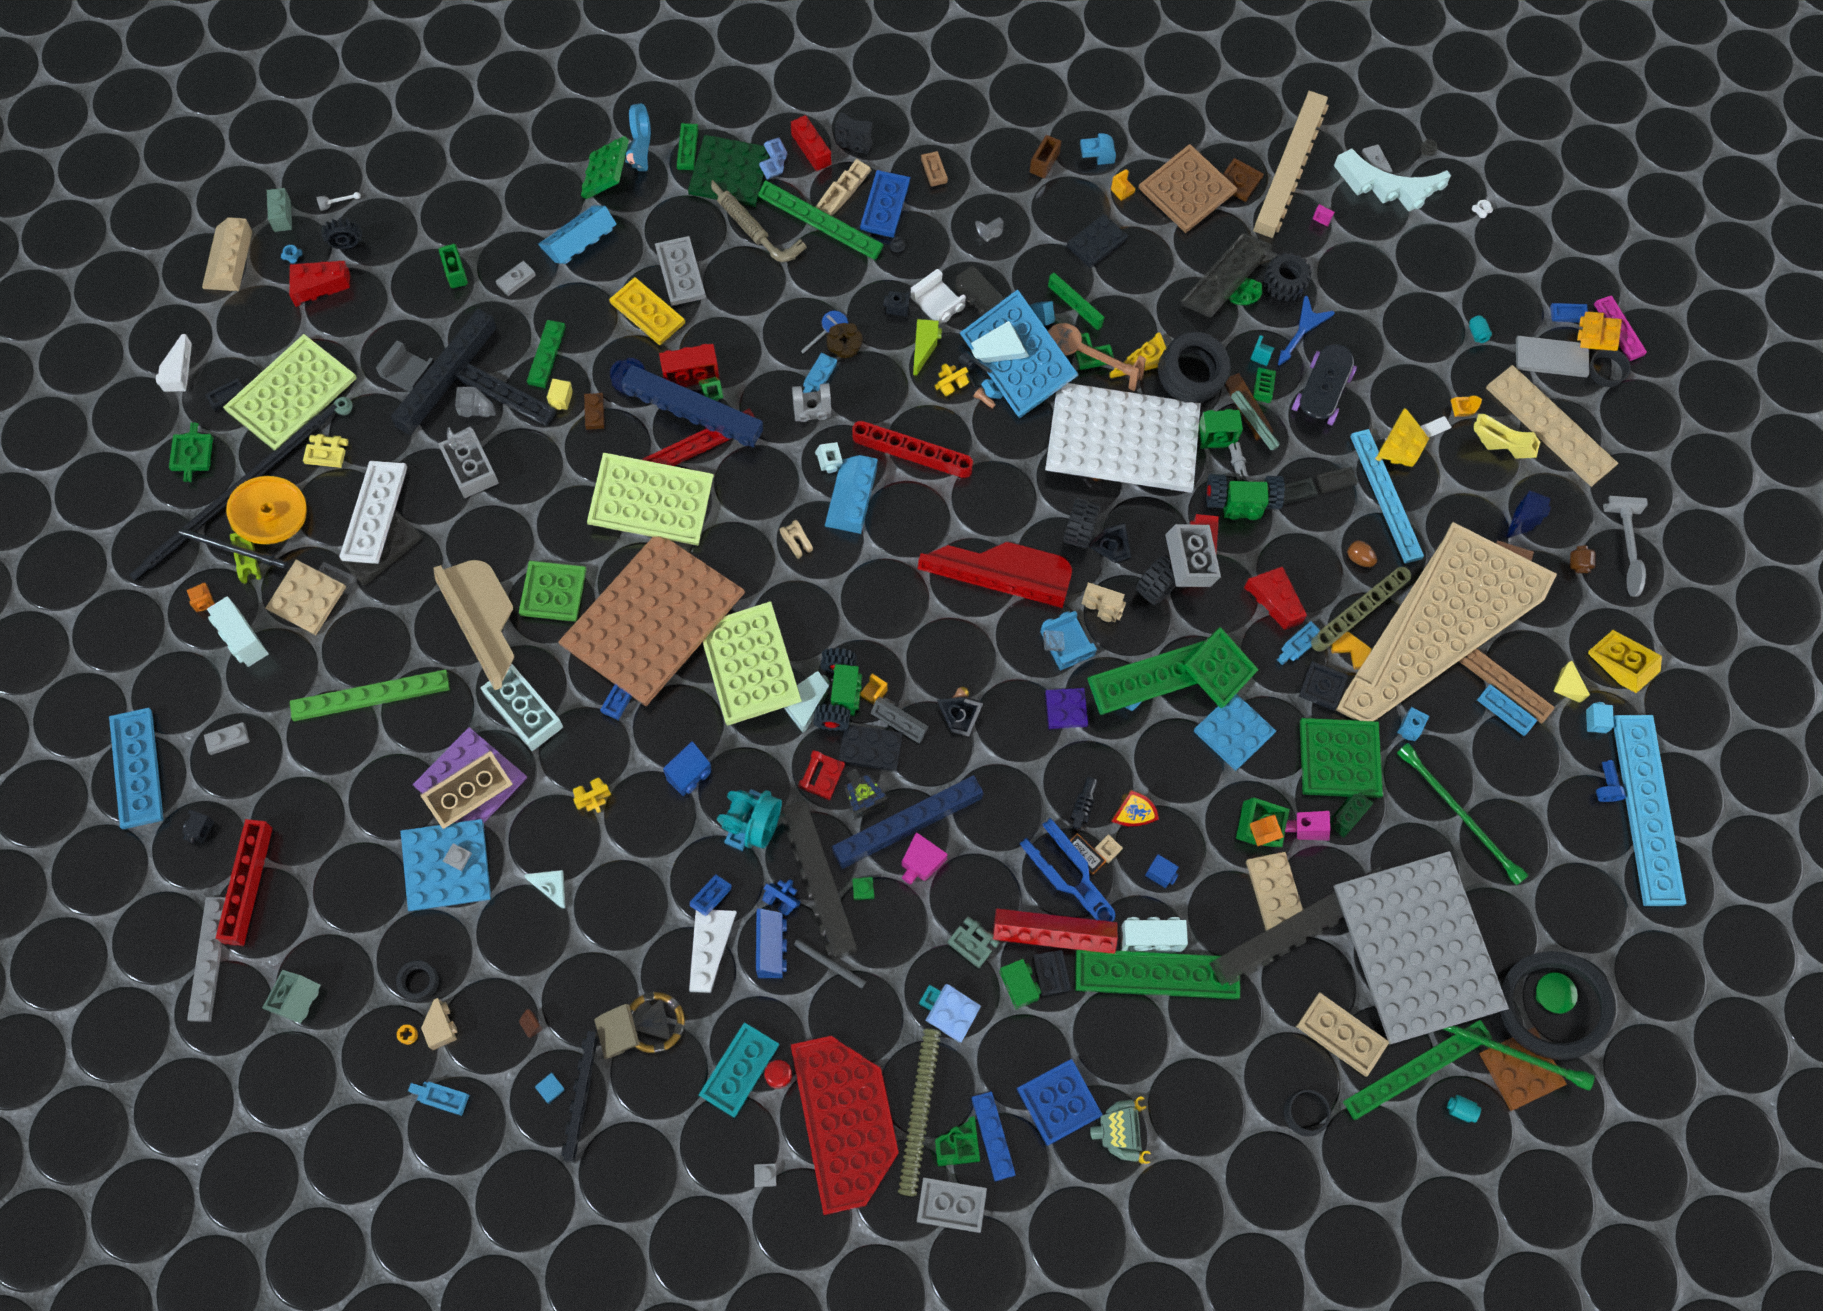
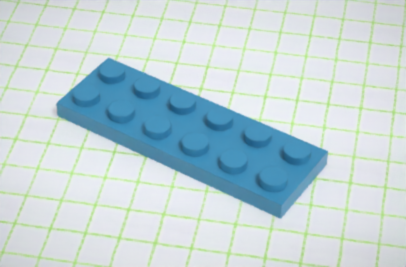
(136, 768)

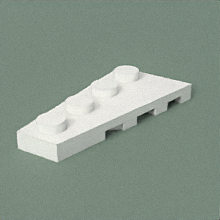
(708, 947)

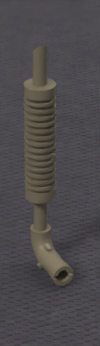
(753, 228)

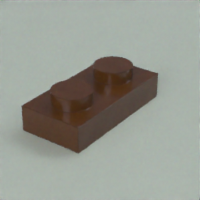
(594, 411)

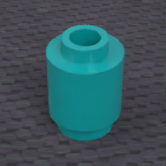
(1480, 329)
(1464, 1109)

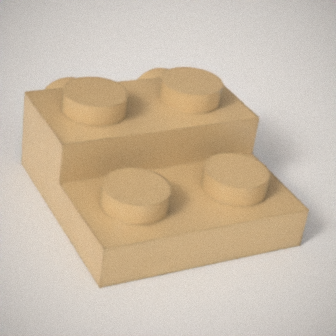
(1105, 600)

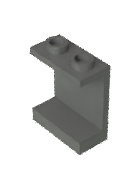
(402, 367)

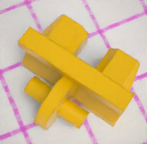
(945, 384)
(592, 799)

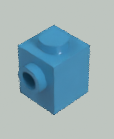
(1413, 724)

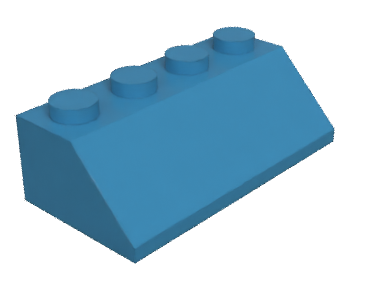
(578, 233)
(852, 494)

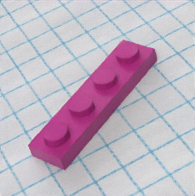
(1628, 339)

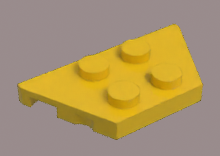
(1404, 441)

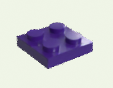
(1066, 708)

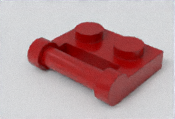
(827, 778)

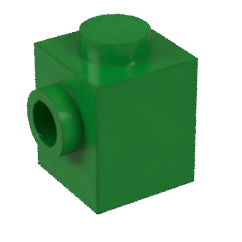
(711, 388)

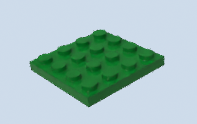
(1340, 757)

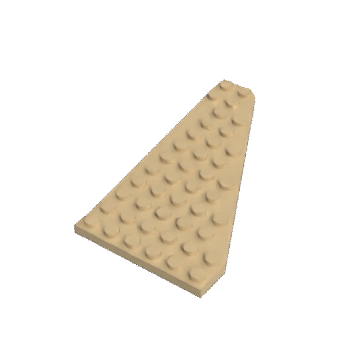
(1453, 608)

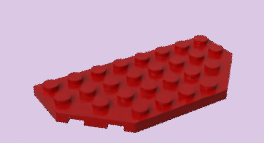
(845, 1121)

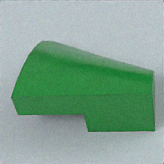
(959, 1145)

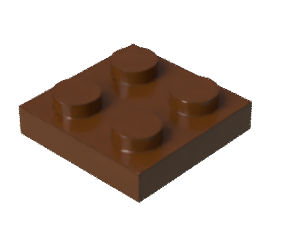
(1243, 178)

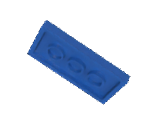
(885, 203)

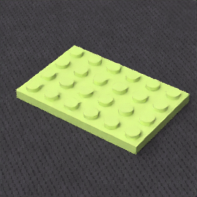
(290, 392)
(650, 499)
(750, 664)

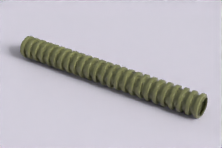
(919, 1112)

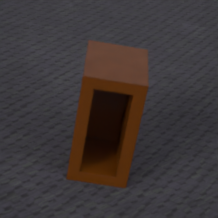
(1045, 156)

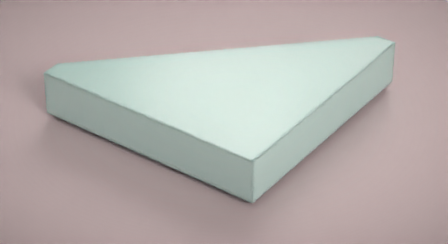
(550, 884)

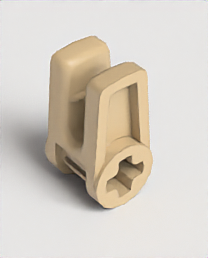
(794, 532)

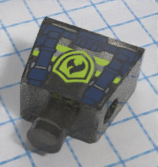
(863, 794)

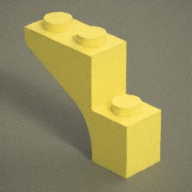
(1498, 436)

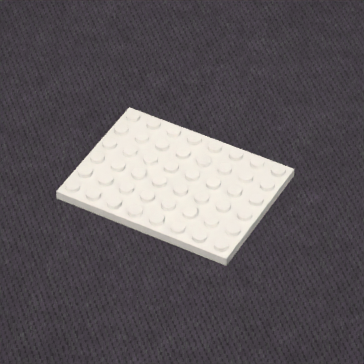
(1124, 437)

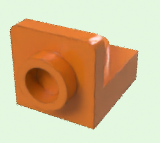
(200, 597)

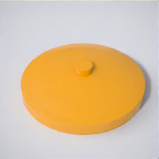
(266, 510)

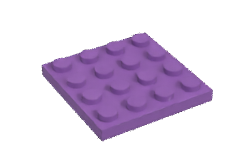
(460, 753)

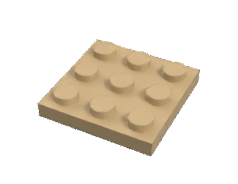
(305, 597)

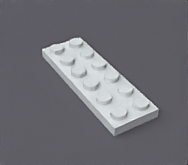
(373, 512)

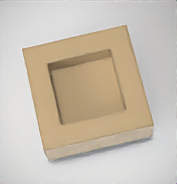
(1108, 848)

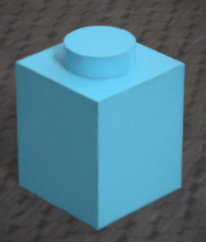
(1599, 718)

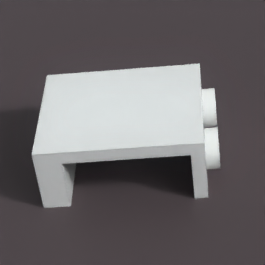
(936, 298)

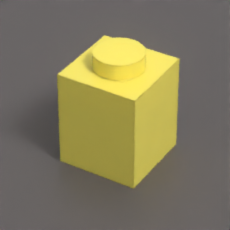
(559, 394)

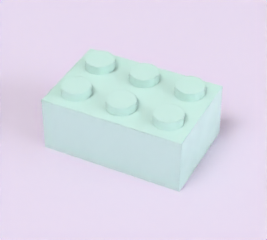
(236, 632)
(1153, 935)

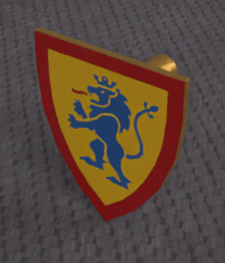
(1135, 810)

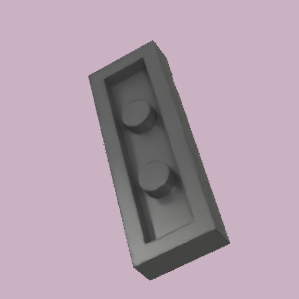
(898, 719)

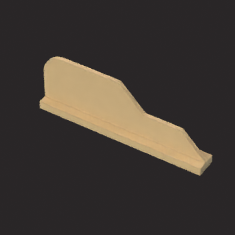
(481, 612)

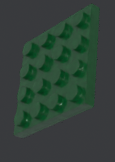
(731, 166)

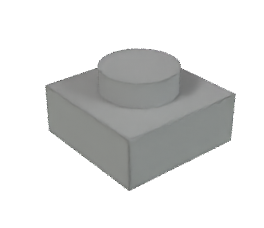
(457, 857)
(765, 1175)

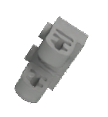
(819, 399)

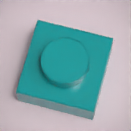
(929, 997)

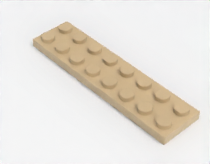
(1552, 425)

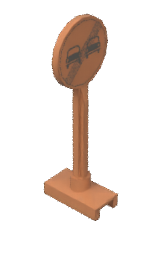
(1069, 341)

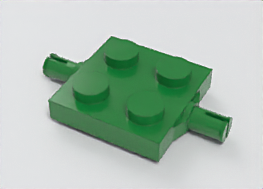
(191, 452)

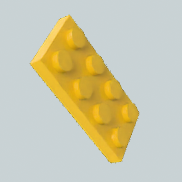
(647, 311)

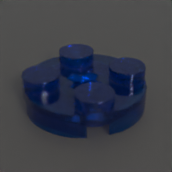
(620, 368)

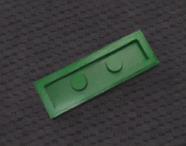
(687, 146)

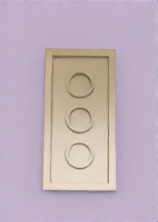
(1274, 888)
(1342, 1034)

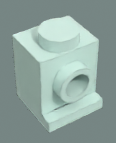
(829, 452)

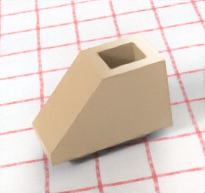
(437, 1026)

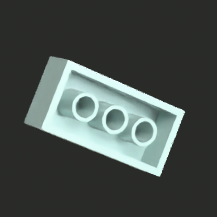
(523, 709)

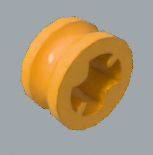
(411, 1039)

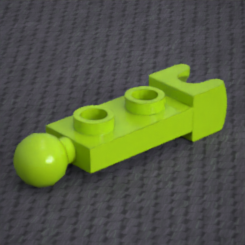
(244, 564)

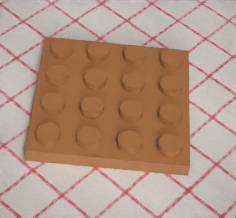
(1187, 188)

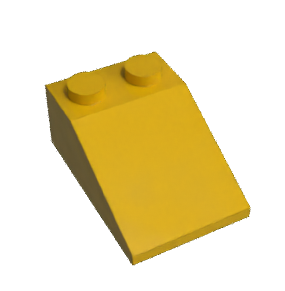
(1626, 660)

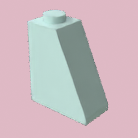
(999, 345)
(812, 693)

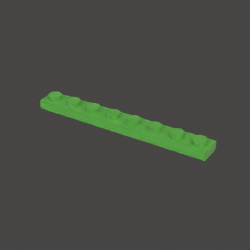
(369, 695)

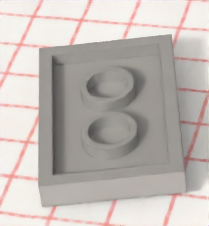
(951, 1205)

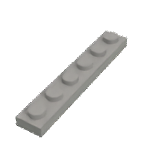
(206, 963)

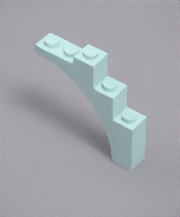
(1364, 177)

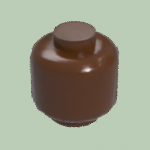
(1582, 559)

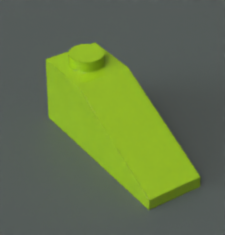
(926, 342)

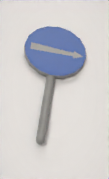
(829, 319)

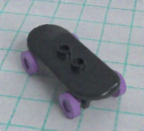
(1330, 373)

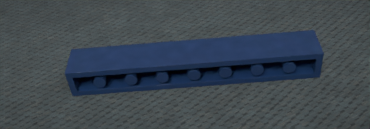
(692, 406)
(907, 822)

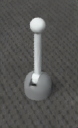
(325, 203)

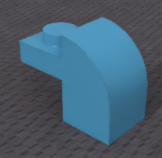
(1099, 147)

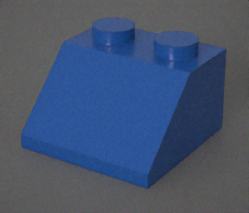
(687, 769)

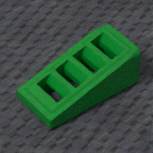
(1260, 395)

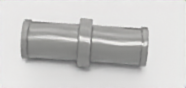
(1238, 461)

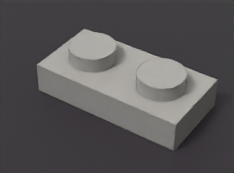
(226, 738)

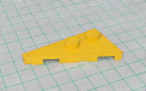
(1150, 350)

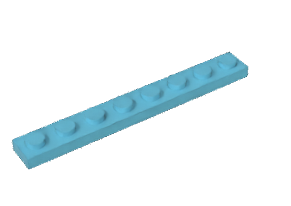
(1387, 497)

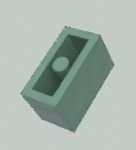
(279, 209)

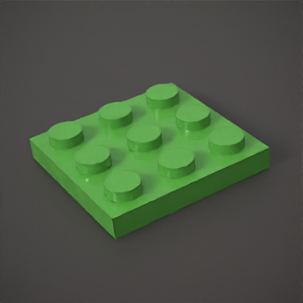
(552, 591)

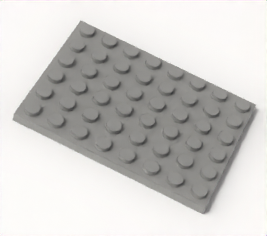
(1420, 947)

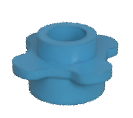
(291, 249)

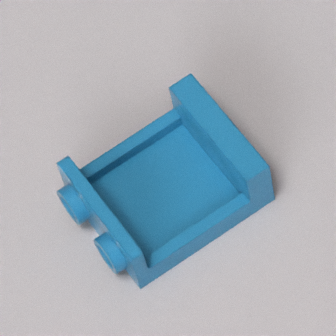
(1076, 643)

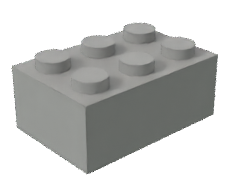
(469, 467)
(1192, 555)

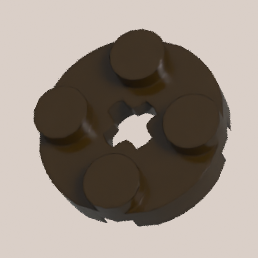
(841, 331)

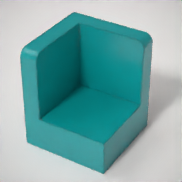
(1261, 352)

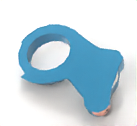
(638, 148)

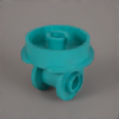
(763, 819)

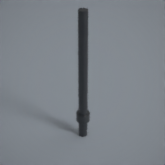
(267, 559)

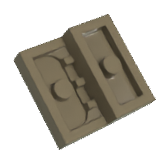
(616, 1031)

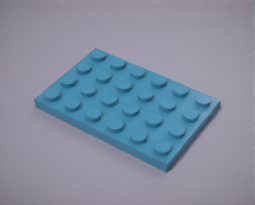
(1029, 379)

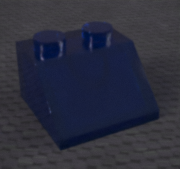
(1528, 513)

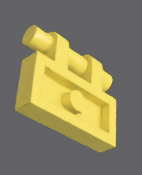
(325, 455)

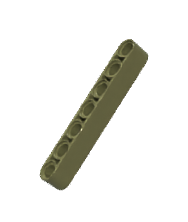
(1354, 612)

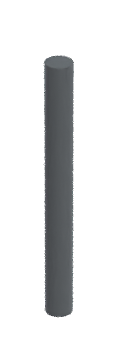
(830, 963)

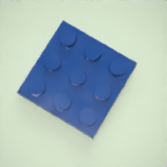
(1059, 1102)

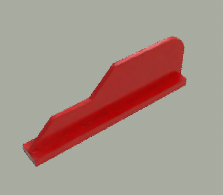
(1005, 569)

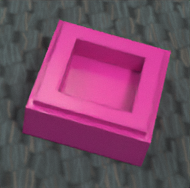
(1323, 215)

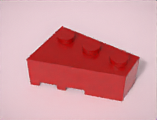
(317, 279)
(1278, 597)

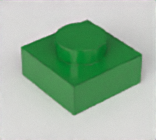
(863, 888)

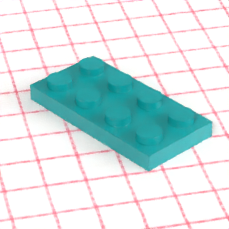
(739, 1070)

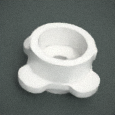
(1482, 208)

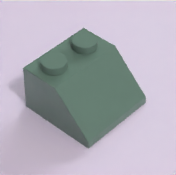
(292, 996)

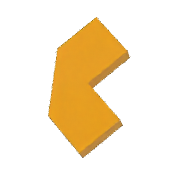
(1350, 643)

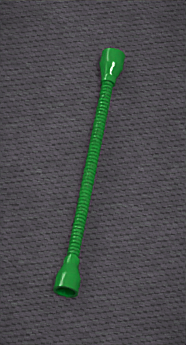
(1514, 872)
(1580, 1078)

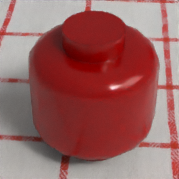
(778, 1074)

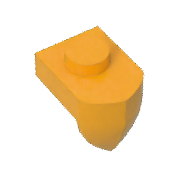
(1465, 405)

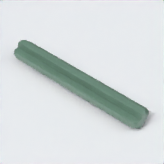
(1255, 420)

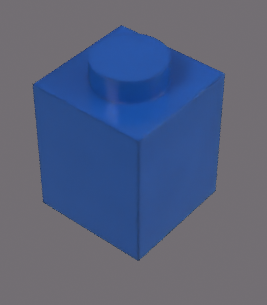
(1162, 871)

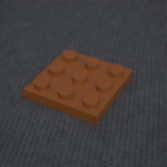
(1518, 1079)

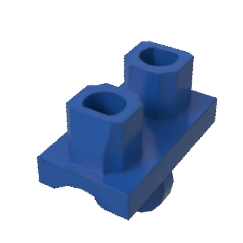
(774, 892)

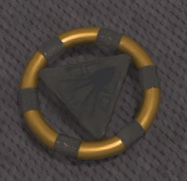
(655, 1021)

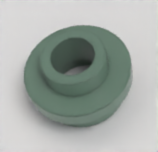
(346, 409)

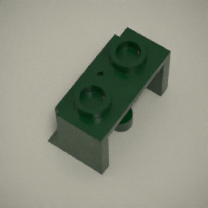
(1349, 813)

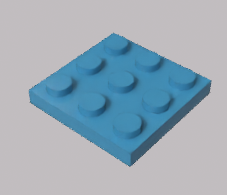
(1235, 732)

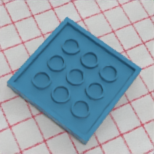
(435, 883)

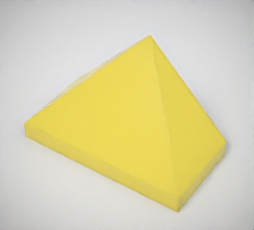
(1571, 684)

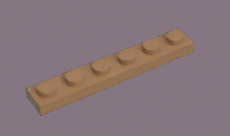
(1508, 685)

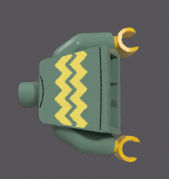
(1121, 1130)

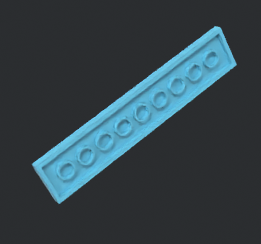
(1648, 811)

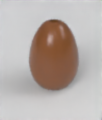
(1362, 554)

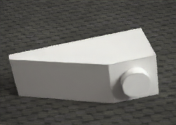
(175, 367)

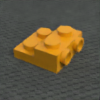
(1599, 332)

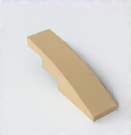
(843, 189)

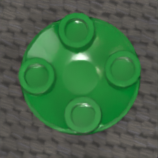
(1247, 292)
(1556, 993)

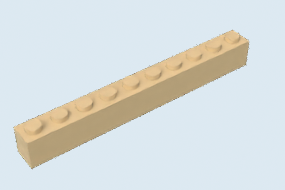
(1290, 164)

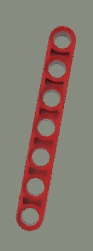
(919, 455)

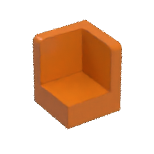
(1266, 830)

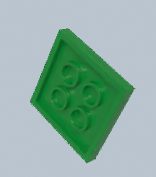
(604, 167)
(1220, 667)

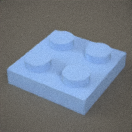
(953, 1013)

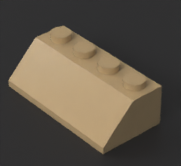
(228, 255)
(466, 789)

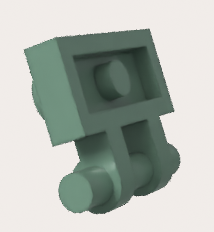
(969, 946)

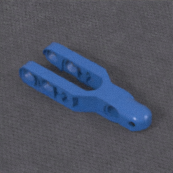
(1085, 891)

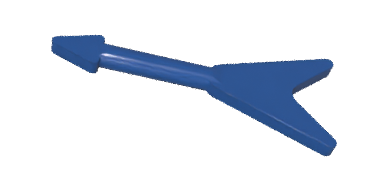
(1308, 321)

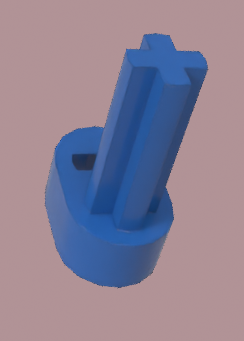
(1613, 790)

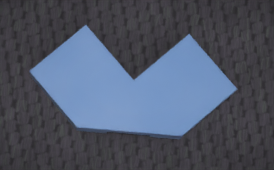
(774, 166)

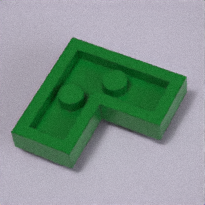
(1085, 361)

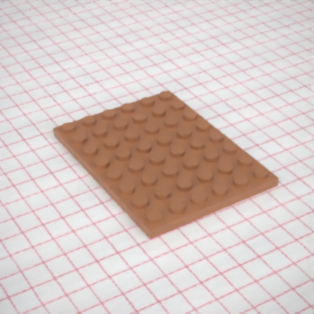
(651, 618)

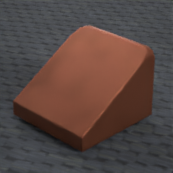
(530, 1023)

